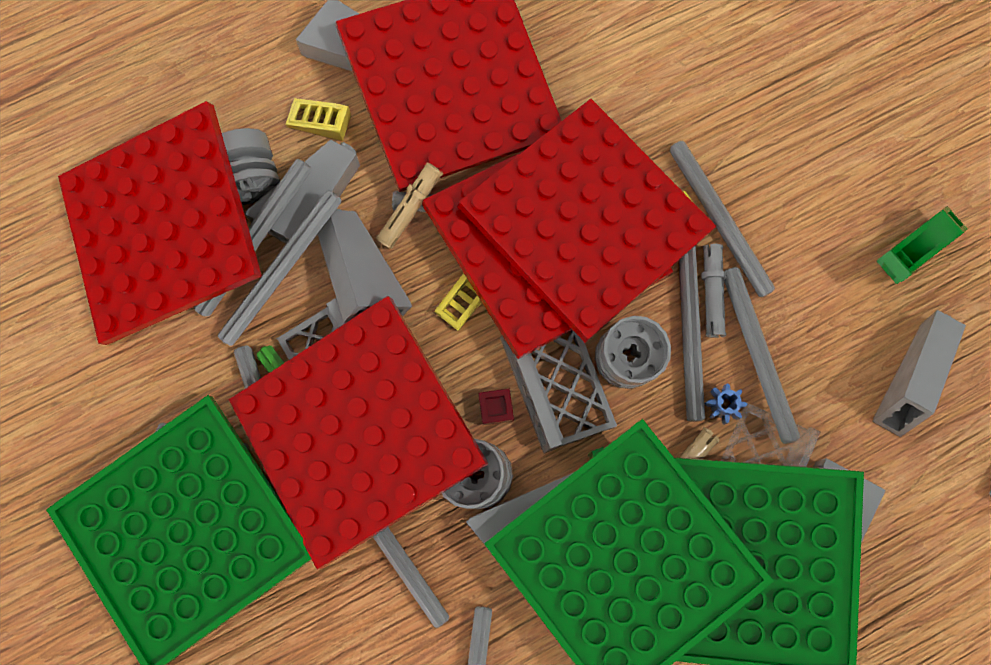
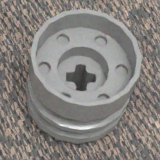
(251, 163)
(647, 344)
(489, 489)

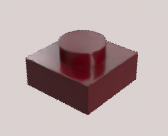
(496, 407)

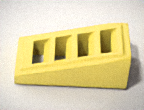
(324, 129)
(449, 299)

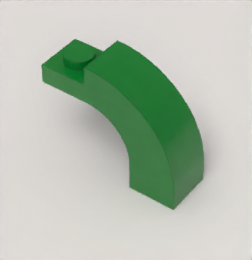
(922, 245)

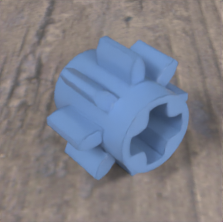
(719, 397)

